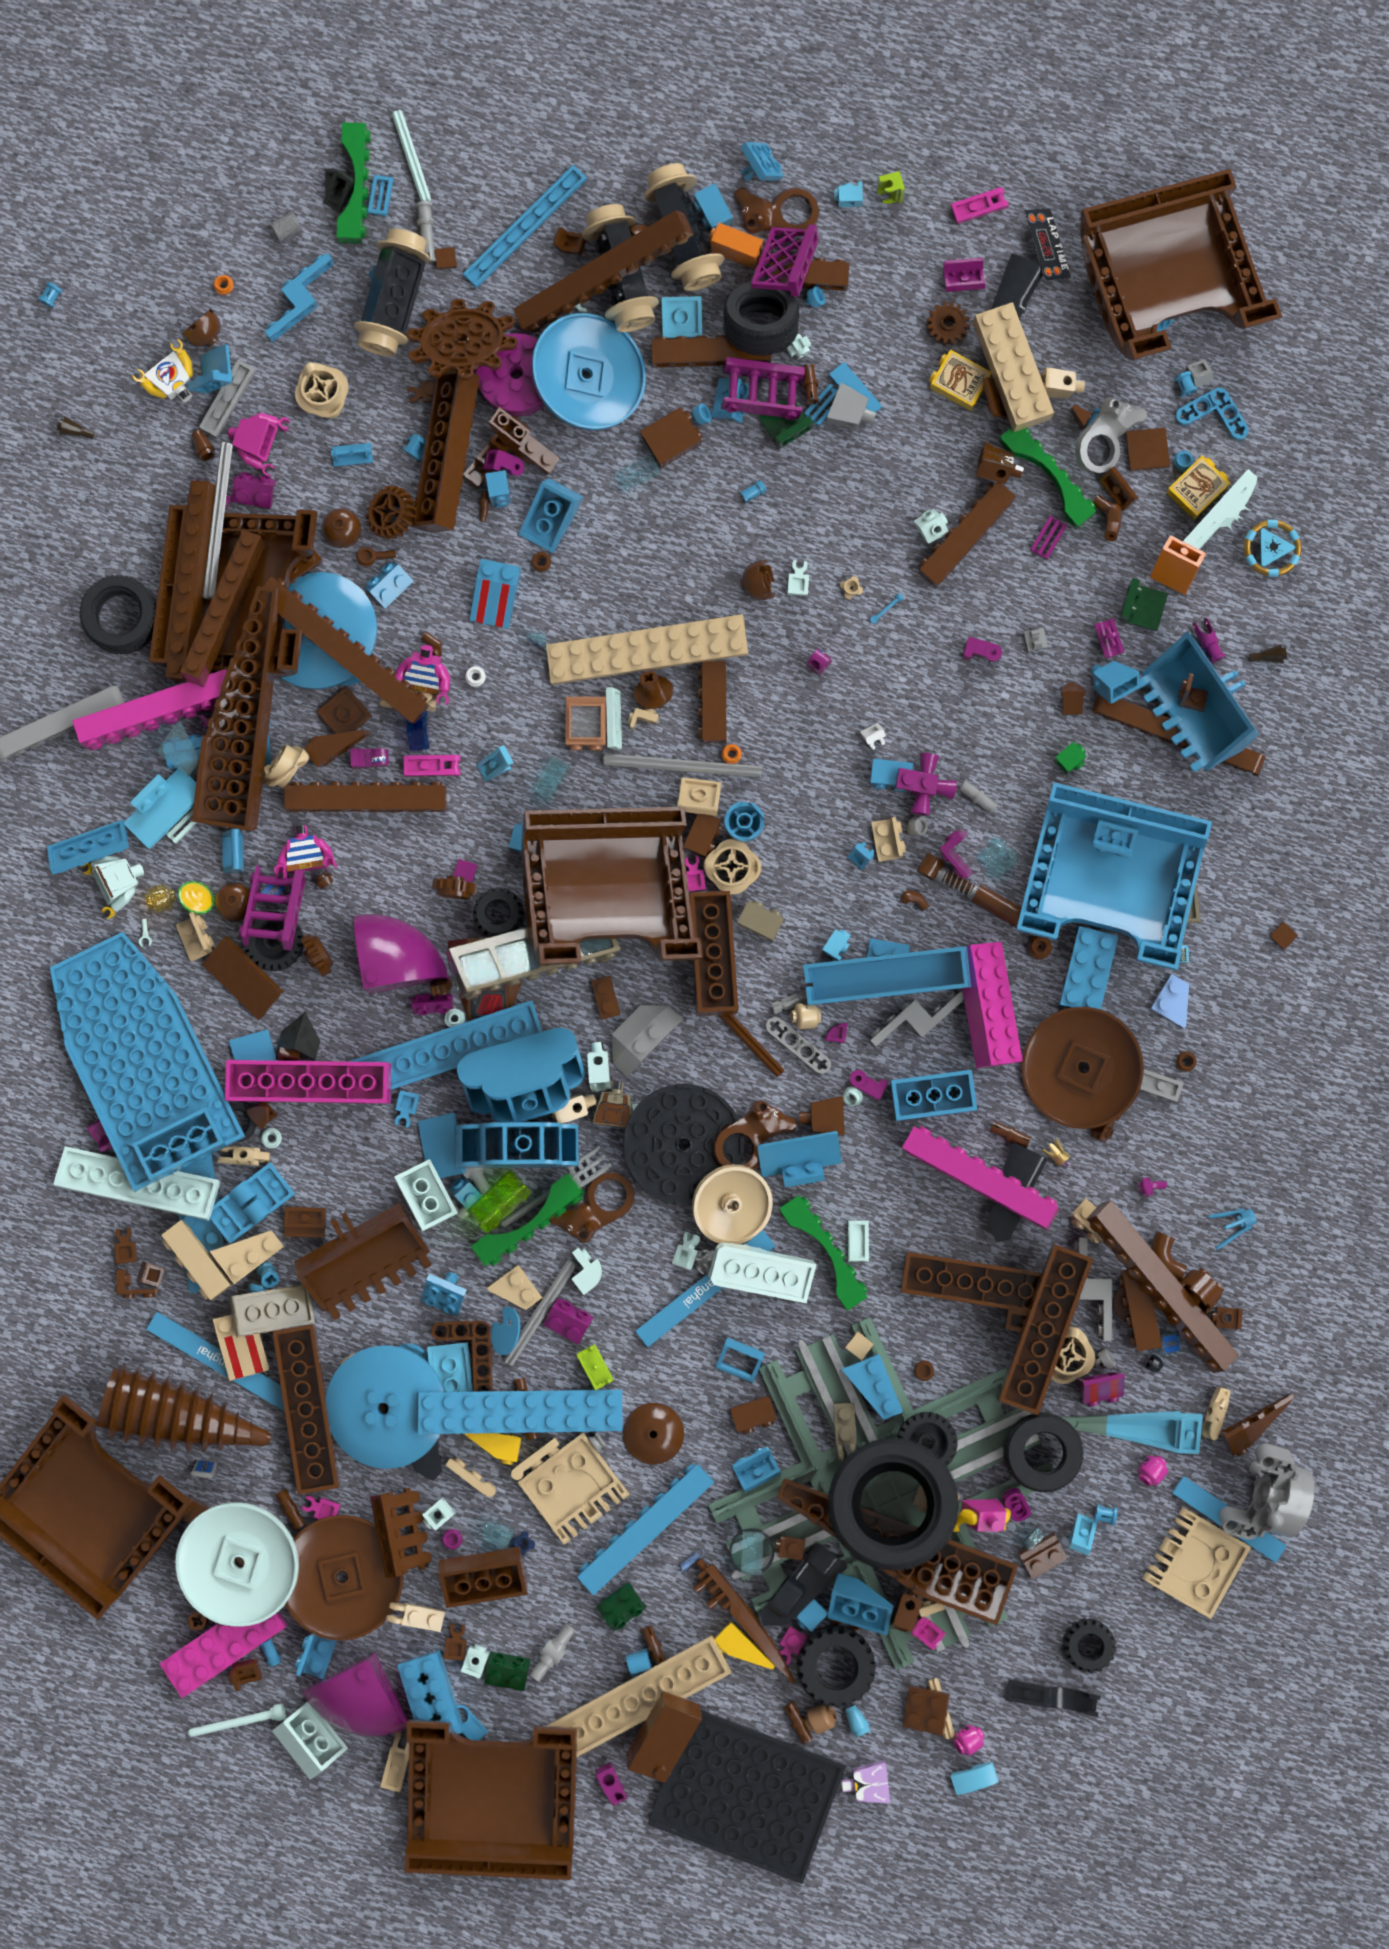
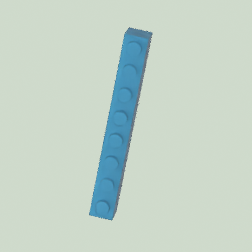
(645, 1528)

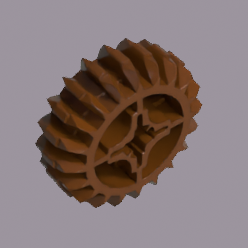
(395, 522)

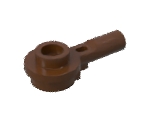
(366, 556)

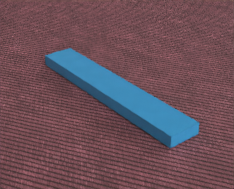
(1210, 1507)

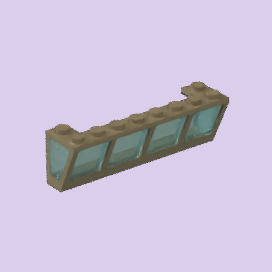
(510, 959)

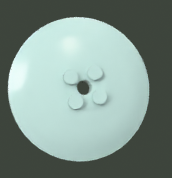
(231, 1592)

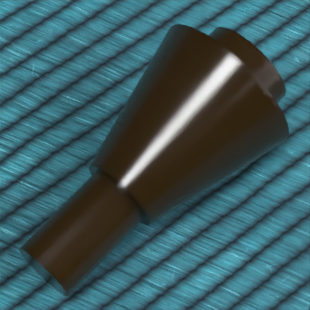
(69, 427)
(1275, 654)

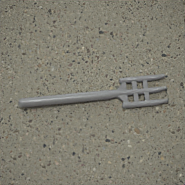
(543, 1197)

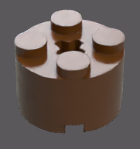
(1202, 1289)

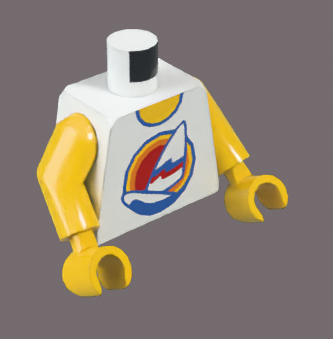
(169, 376)

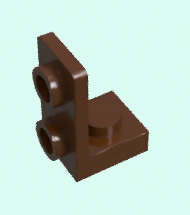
(1191, 697)
(124, 1280)

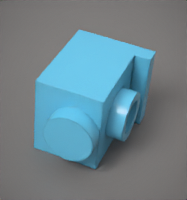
(849, 195)
(837, 944)

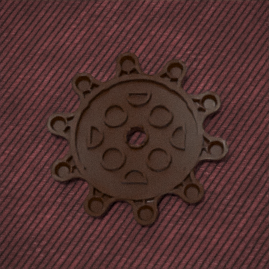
(477, 326)

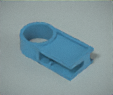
(472, 1727)

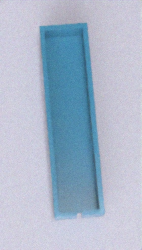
(887, 975)

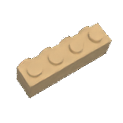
(197, 1260)

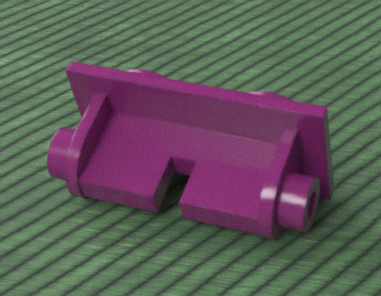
(423, 1004)

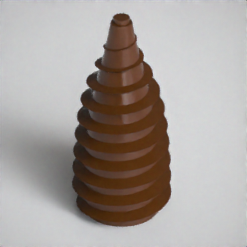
(171, 1414)

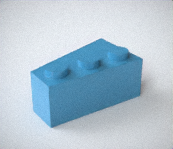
(874, 1384)

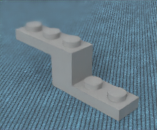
(917, 1018)
(1098, 1290)

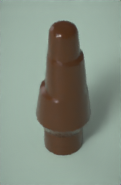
(484, 503)

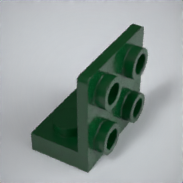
(784, 430)
(1143, 606)

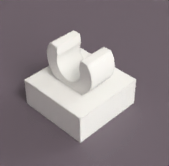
(873, 734)

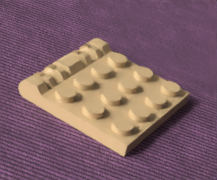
(571, 1484)
(1200, 1565)

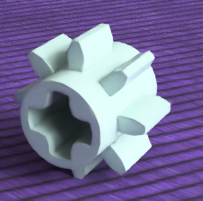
(799, 347)

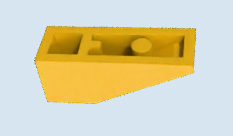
(499, 1445)
(738, 1645)

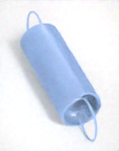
(689, 1562)

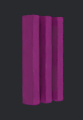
(1056, 523)

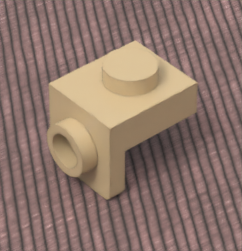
(646, 715)

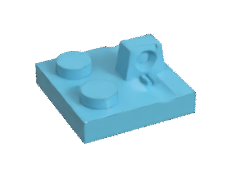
(681, 316)

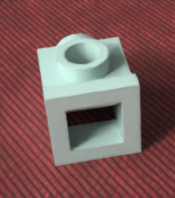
(446, 1511)
(475, 1669)

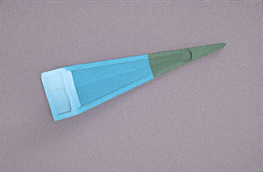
(1163, 1430)

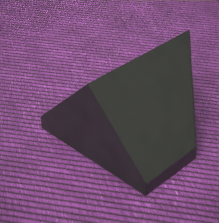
(337, 188)
(300, 1038)

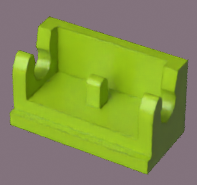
(891, 184)
(595, 1367)

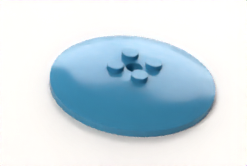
(608, 355)
(349, 610)
(353, 1400)

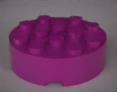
(500, 390)

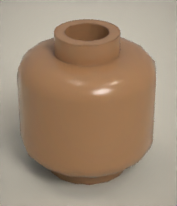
(821, 1718)

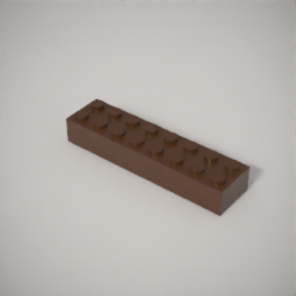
(445, 452)
(968, 1281)
(1045, 1329)
(306, 1409)

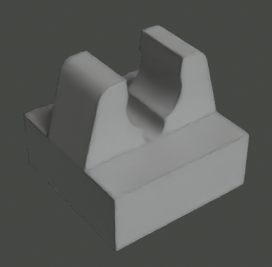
(1035, 639)

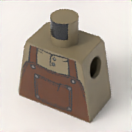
(613, 1107)

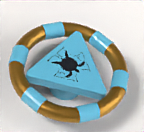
(1272, 547)

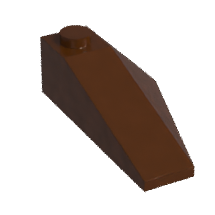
(1248, 1430)

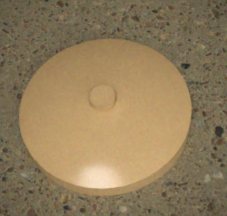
(732, 1204)

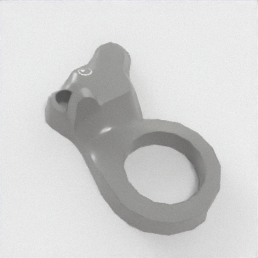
(1113, 421)

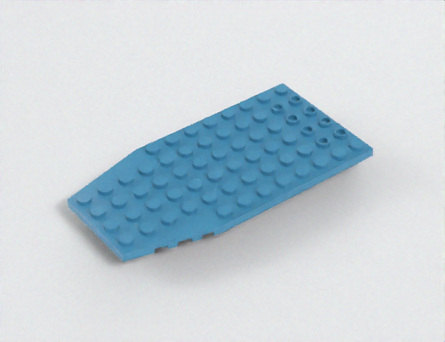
(140, 1062)

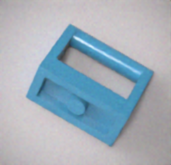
(232, 851)
(744, 1349)

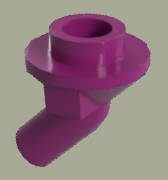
(1147, 1186)

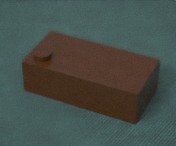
(483, 1577)
(663, 1736)

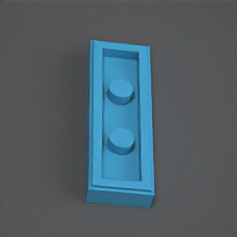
(845, 375)

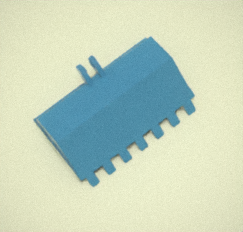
(1222, 726)

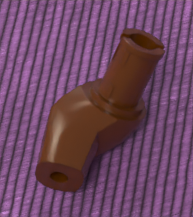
(1113, 517)

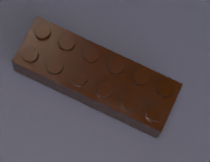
(716, 972)

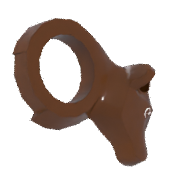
(762, 215)
(757, 1125)
(587, 1218)

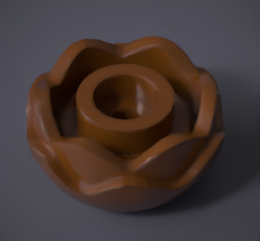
(1034, 951)

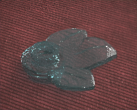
(995, 855)

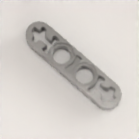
(800, 1043)

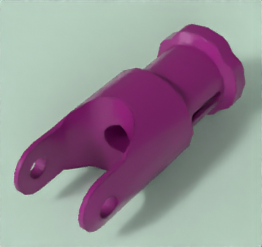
(1209, 642)

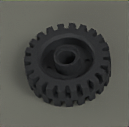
(273, 957)
(933, 1426)

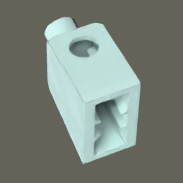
(599, 1074)

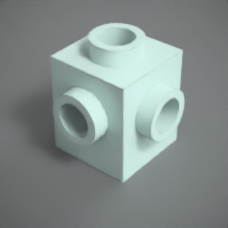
(931, 525)

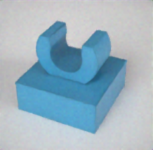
(415, 447)
(860, 855)

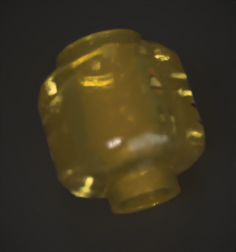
(159, 898)

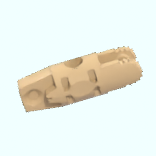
(253, 1156)
(1216, 1414)

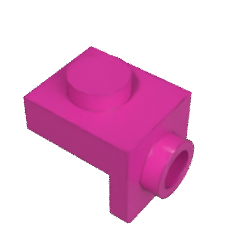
(928, 1632)

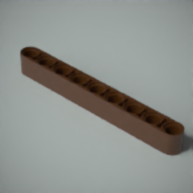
(1148, 723)

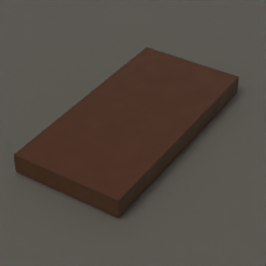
(242, 978)

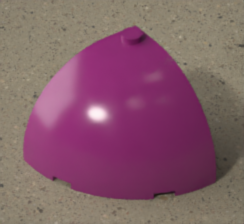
(395, 954)
(358, 1700)

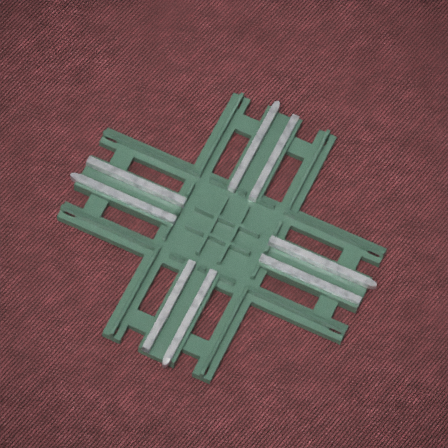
(887, 1492)

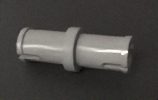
(978, 797)

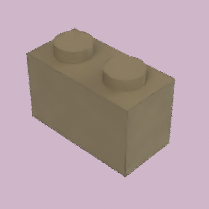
(760, 920)

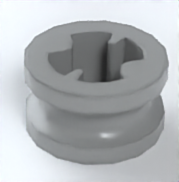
(598, 1441)

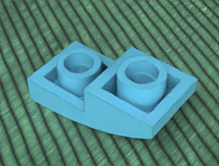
(974, 1779)

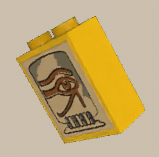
(959, 379)
(1198, 487)

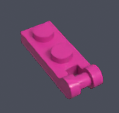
(979, 205)
(431, 765)

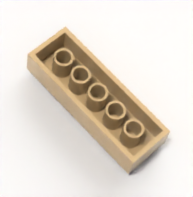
(1013, 367)

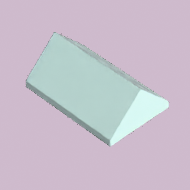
(425, 1195)

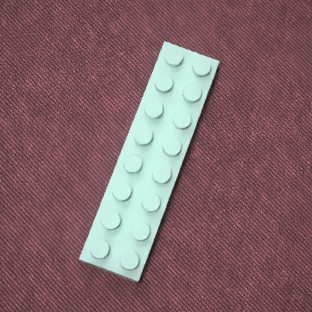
(105, 1178)

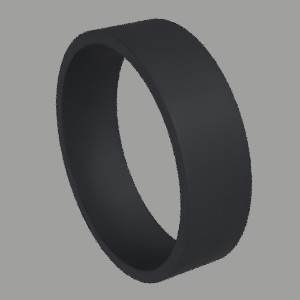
(751, 1530)

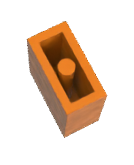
(736, 245)
(1177, 565)

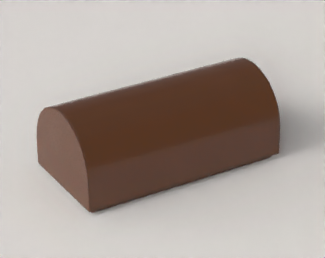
(1118, 488)

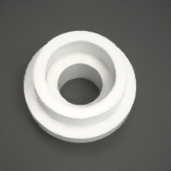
(475, 683)

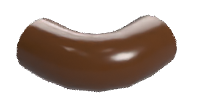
(1162, 1248)

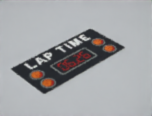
(1047, 244)

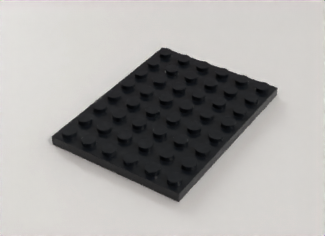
(749, 1796)

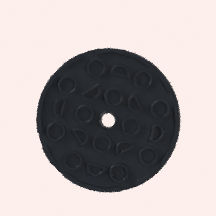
(654, 1136)

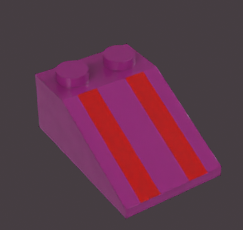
(1101, 1387)

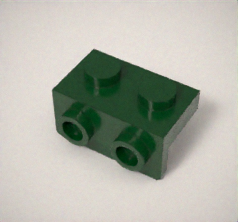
(621, 1607)
(507, 1671)

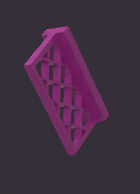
(800, 260)

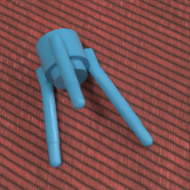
(1244, 1219)

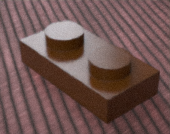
(605, 997)

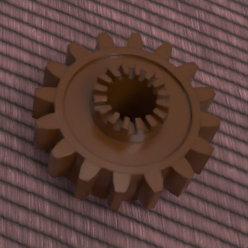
(943, 332)
(454, 887)
(317, 954)

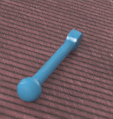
(874, 619)

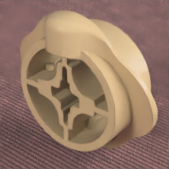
(307, 400)
(284, 765)
(711, 866)
(1087, 1360)

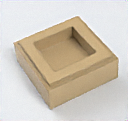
(859, 1345)

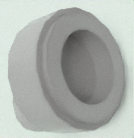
(917, 826)
(1105, 1360)

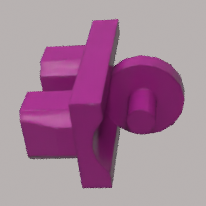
(1109, 638)

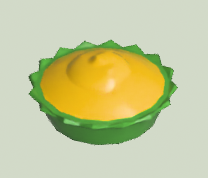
(195, 897)

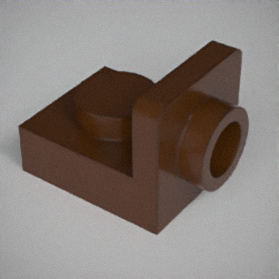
(790, 1547)

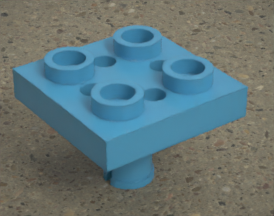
(760, 162)
(444, 1293)

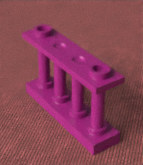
(771, 372)
(288, 918)

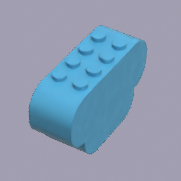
(522, 1076)
(517, 1145)

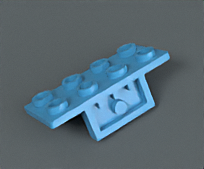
(800, 1158)

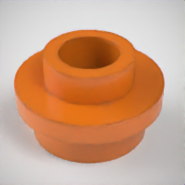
(220, 279)
(731, 747)

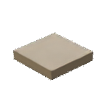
(699, 796)

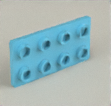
(161, 807)

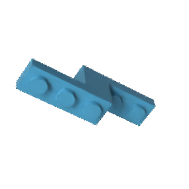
(299, 297)

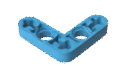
(1213, 405)

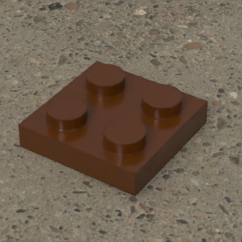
(926, 1710)

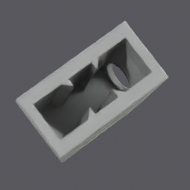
(849, 408)

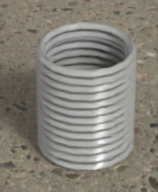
(286, 226)

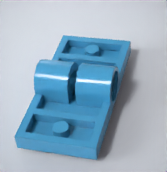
(250, 1203)

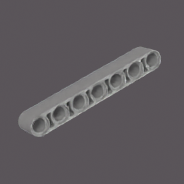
(57, 723)

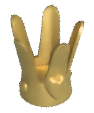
(1058, 1155)

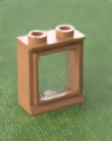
(586, 723)

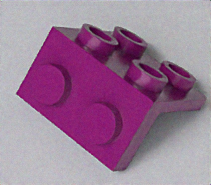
(951, 855)

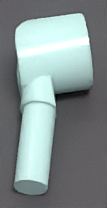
(144, 933)

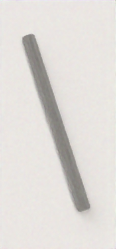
(217, 520)
(682, 765)

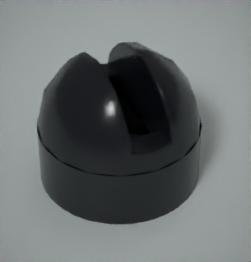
(1156, 1365)

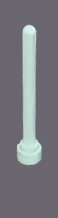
(276, 1713)

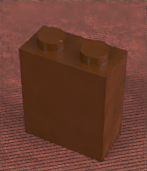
(671, 437)

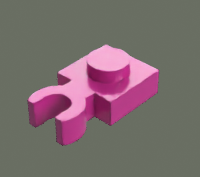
(694, 876)
(323, 1508)
(792, 1642)

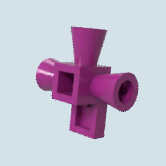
(924, 784)

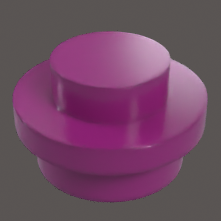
(452, 1539)

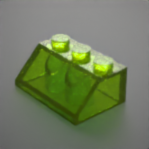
(499, 1201)

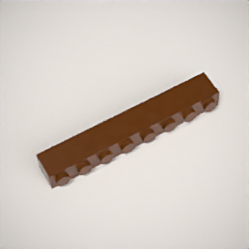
(223, 608)
(365, 797)

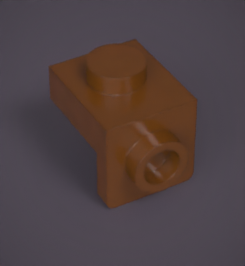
(569, 242)
(244, 1672)

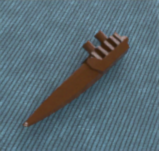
(729, 1598)

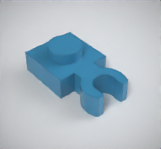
(407, 1104)

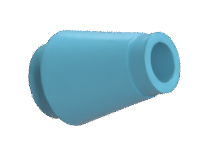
(857, 1722)

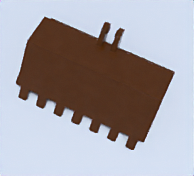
(362, 1259)

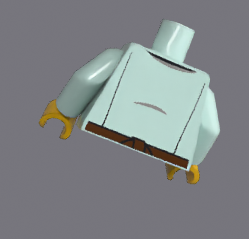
(115, 880)

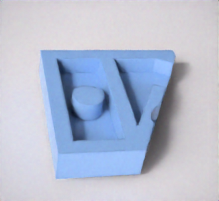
(1173, 1001)

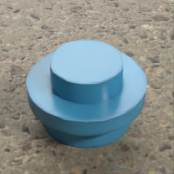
(1183, 460)

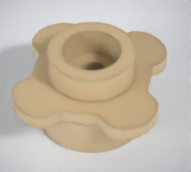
(845, 585)

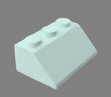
(309, 1740)

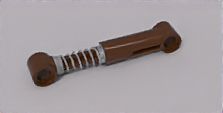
(980, 895)

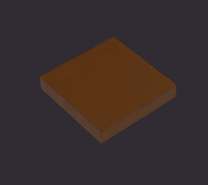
(1147, 449)
(344, 712)

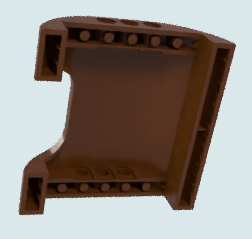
(1170, 258)
(287, 543)
(606, 879)
(84, 1512)
(491, 1803)

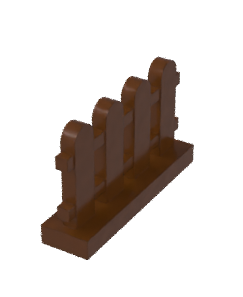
(389, 1535)

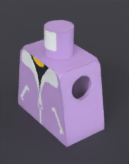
(869, 1783)

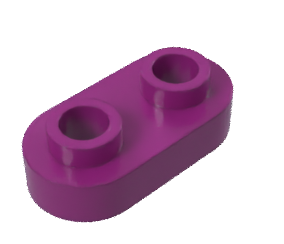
(1016, 1504)

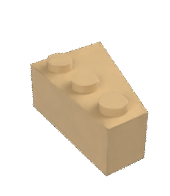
(244, 1256)

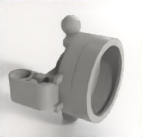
(1280, 1497)

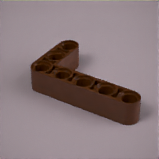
(477, 1339)

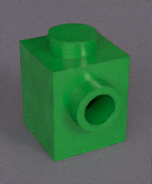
(1071, 758)

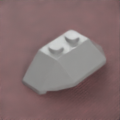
(641, 1035)

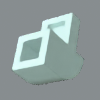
(590, 1275)

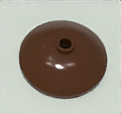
(657, 1418)

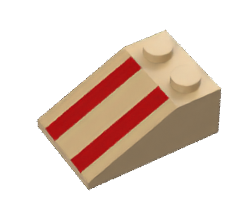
(241, 1355)

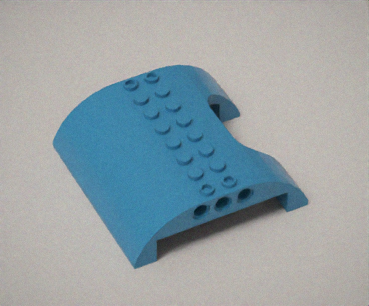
(1132, 895)

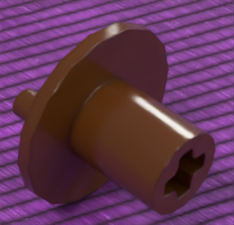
(653, 691)

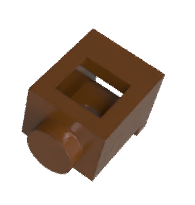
(1235, 1322)

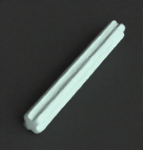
(411, 156)

